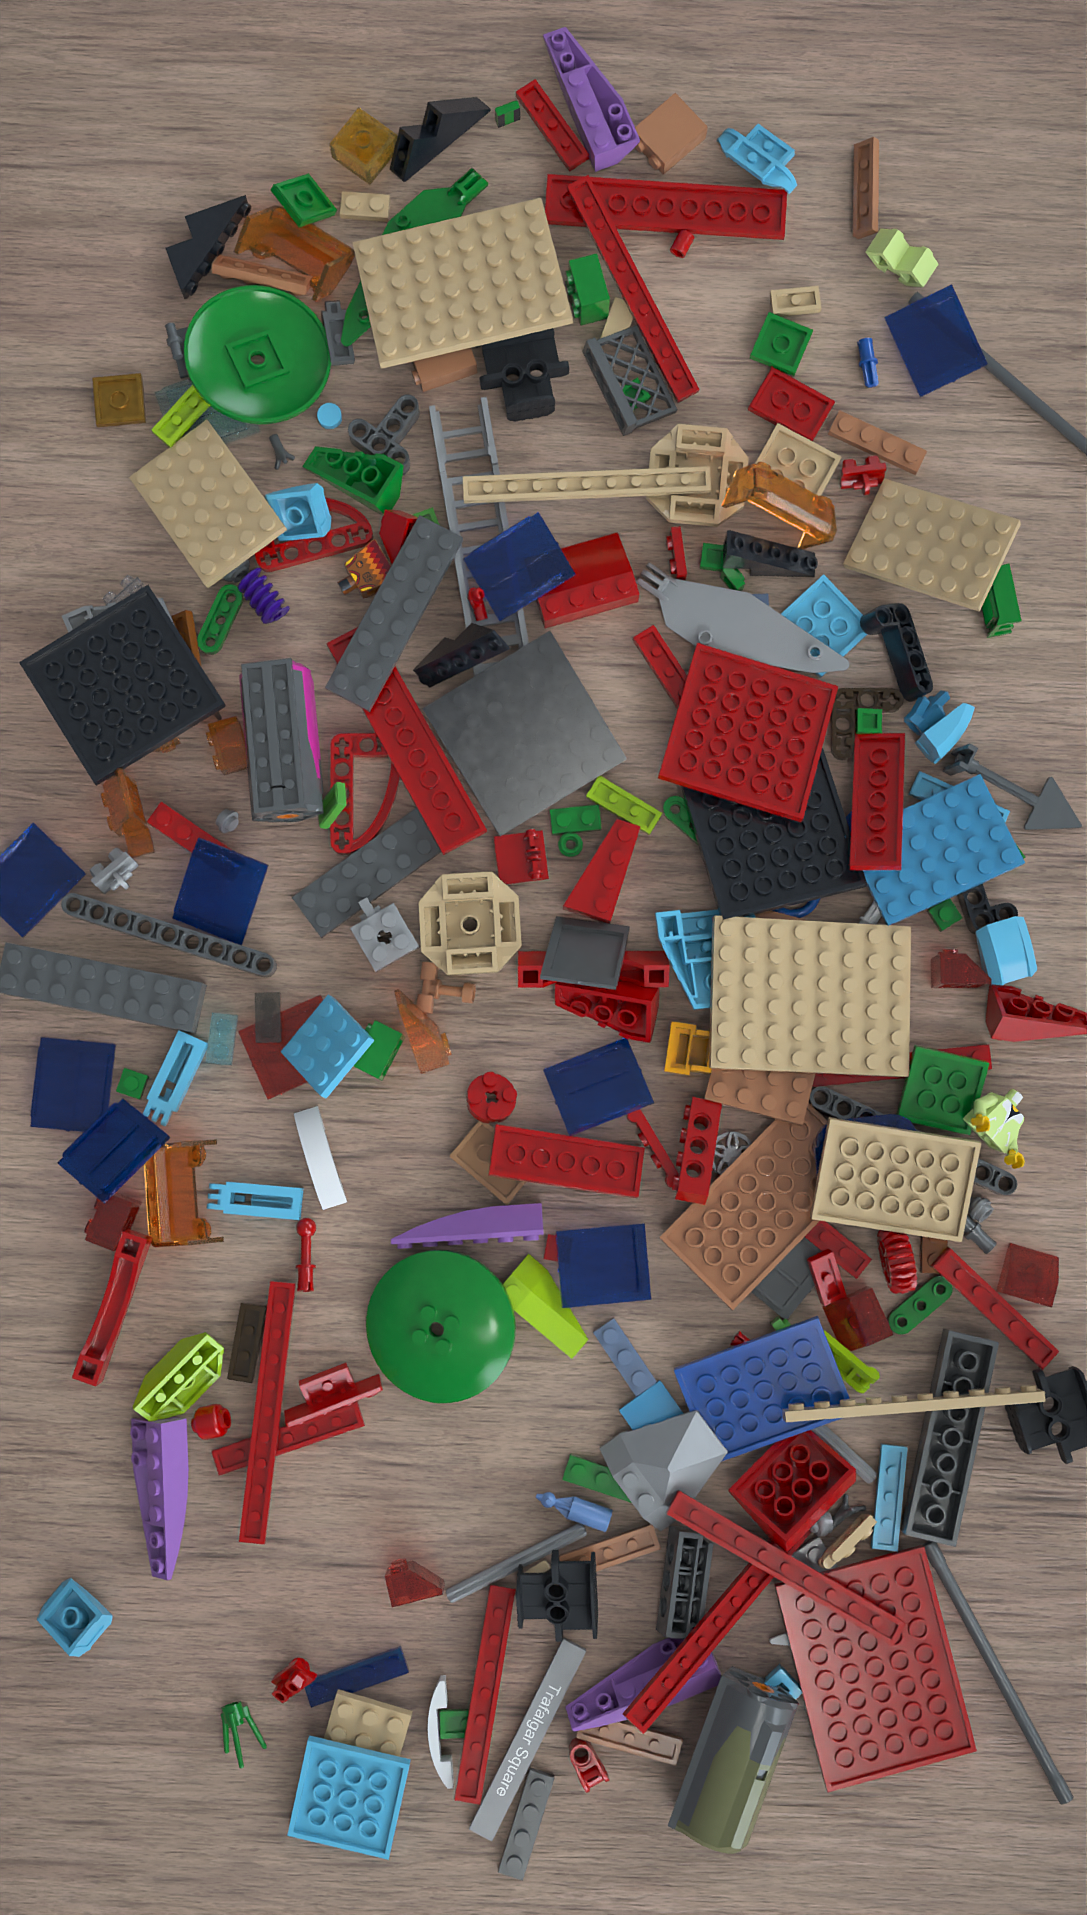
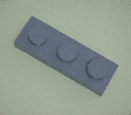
(624, 1357)

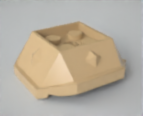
(695, 448)
(466, 897)

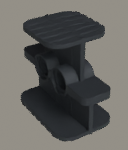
(528, 395)
(1034, 1424)
(568, 1604)

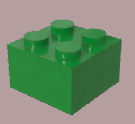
(588, 289)
(381, 1052)

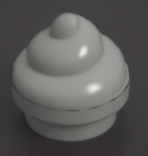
(980, 1209)
(823, 1525)

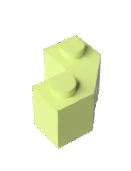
(893, 253)

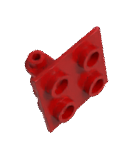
(521, 857)

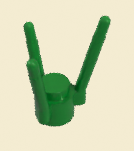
(232, 1716)

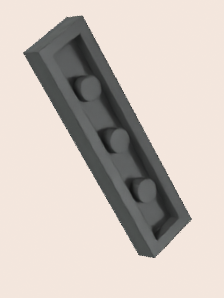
(526, 1823)

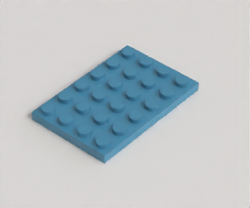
(946, 849)

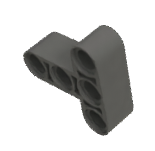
(383, 436)

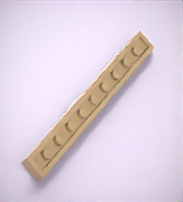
(586, 484)
(923, 1402)

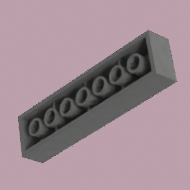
(101, 988)
(948, 1440)

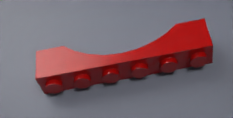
(638, 967)
(107, 1326)

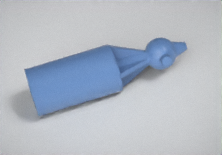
(578, 1510)

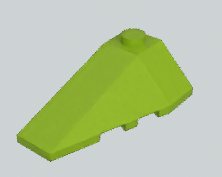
(539, 1303)

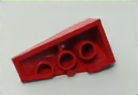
(627, 1009)
(1024, 1018)

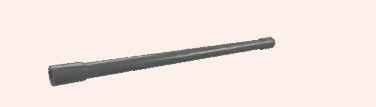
(1029, 397)
(1055, 1779)

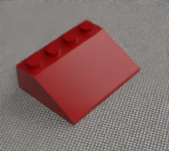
(600, 583)
(793, 1486)

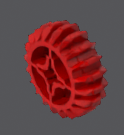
(897, 1261)

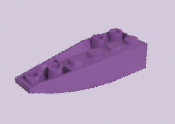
(592, 101)
(478, 1224)
(161, 1486)
(612, 1695)

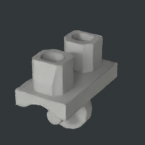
(115, 873)

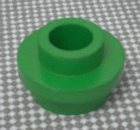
(570, 836)

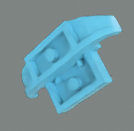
(760, 155)

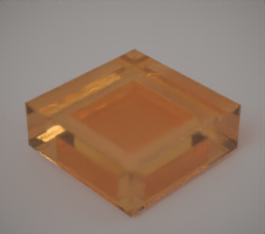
(139, 842)

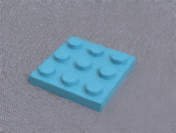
(827, 617)
(327, 1046)

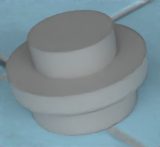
(227, 821)

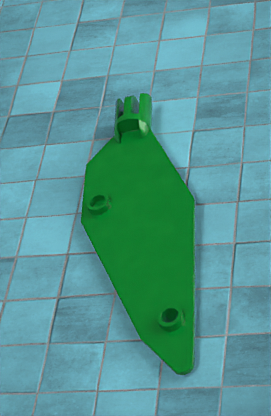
(424, 209)

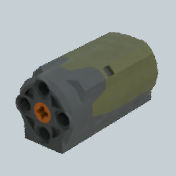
(733, 1762)

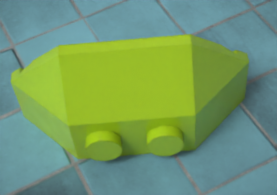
(180, 1378)

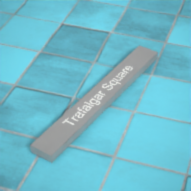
(527, 1739)

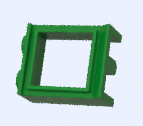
(1001, 604)

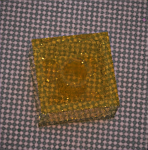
(363, 146)

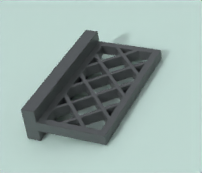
(609, 382)

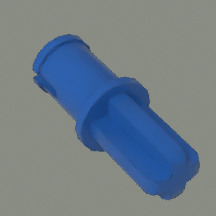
(868, 362)

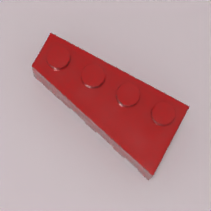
(602, 881)

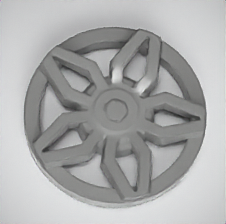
(730, 1152)

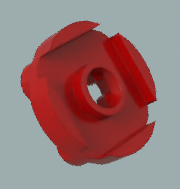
(492, 1111)

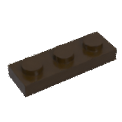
(246, 1342)

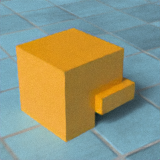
(687, 1050)

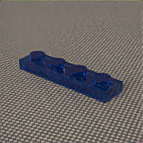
(357, 1676)

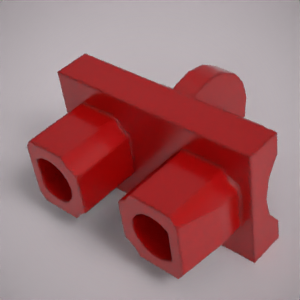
(862, 476)
(292, 1679)

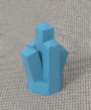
(926, 712)

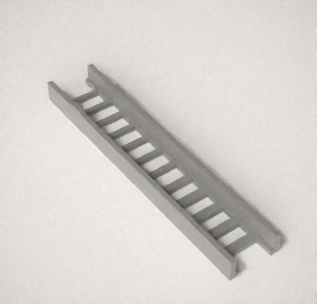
(501, 521)

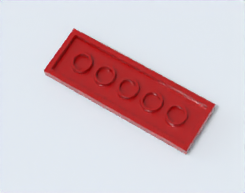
(877, 802)
(566, 1161)

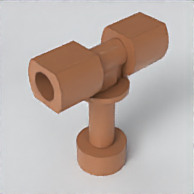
(433, 988)

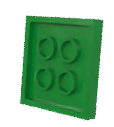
(941, 1089)

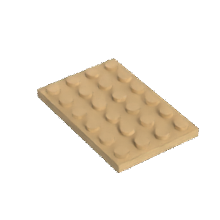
(207, 503)
(932, 544)
(895, 1179)

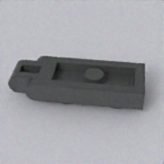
(333, 322)

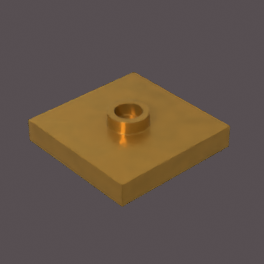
(119, 400)

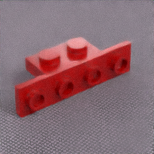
(330, 1391)

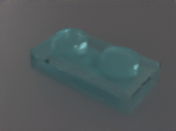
(222, 1039)

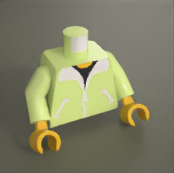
(998, 1124)

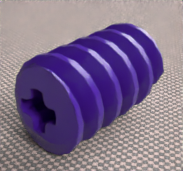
(261, 598)

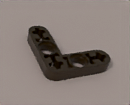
(848, 712)

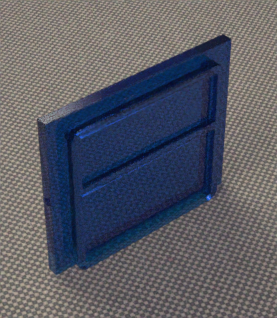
(936, 341)
(519, 566)
(34, 879)
(220, 891)
(71, 1083)
(598, 1086)
(112, 1150)
(603, 1265)

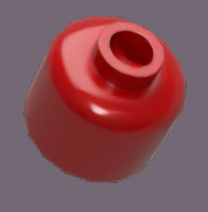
(211, 1421)

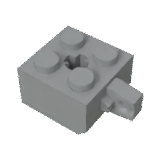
(387, 921)

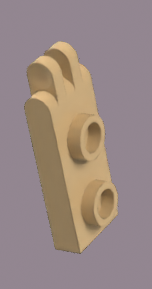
(845, 1543)

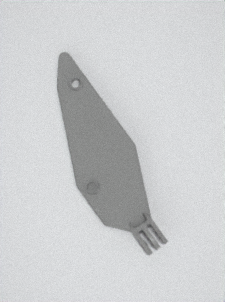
(737, 624)

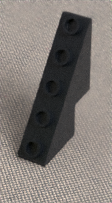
(441, 126)
(209, 233)
(766, 557)
(458, 655)

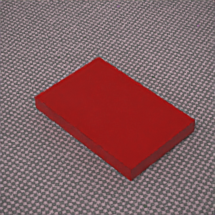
(791, 404)

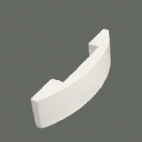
(319, 1158)
(442, 1763)

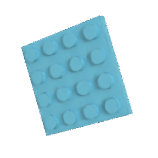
(348, 1797)

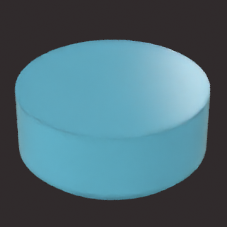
(329, 416)

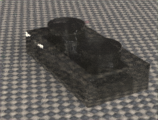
(268, 1017)

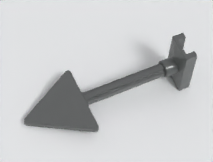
(1048, 810)

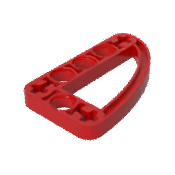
(327, 549)
(354, 751)

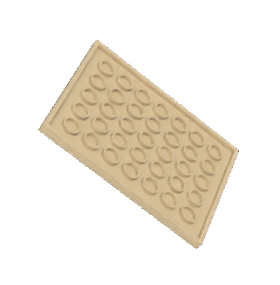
(462, 283)
(810, 997)

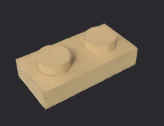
(365, 206)
(795, 301)

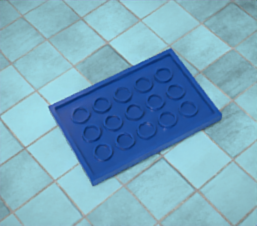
(749, 1385)

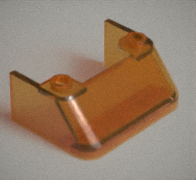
(303, 248)
(786, 501)
(173, 1195)

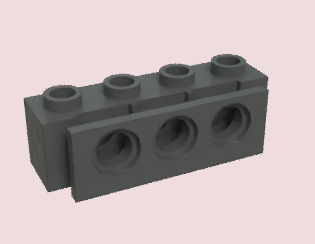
(684, 1582)

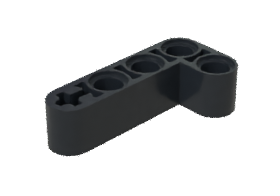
(903, 648)
(982, 908)

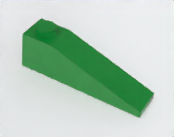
(364, 477)

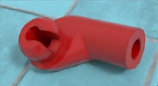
(475, 597)

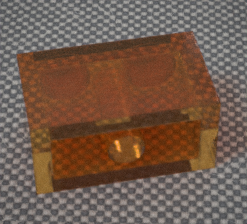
(229, 745)

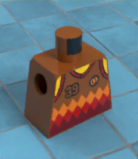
(365, 571)

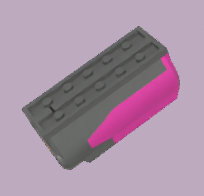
(281, 741)

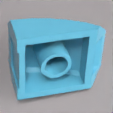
(301, 511)
(945, 733)
(1006, 950)
(74, 1618)

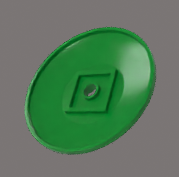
(259, 323)
(468, 1305)

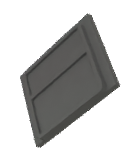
(585, 953)
(788, 1281)

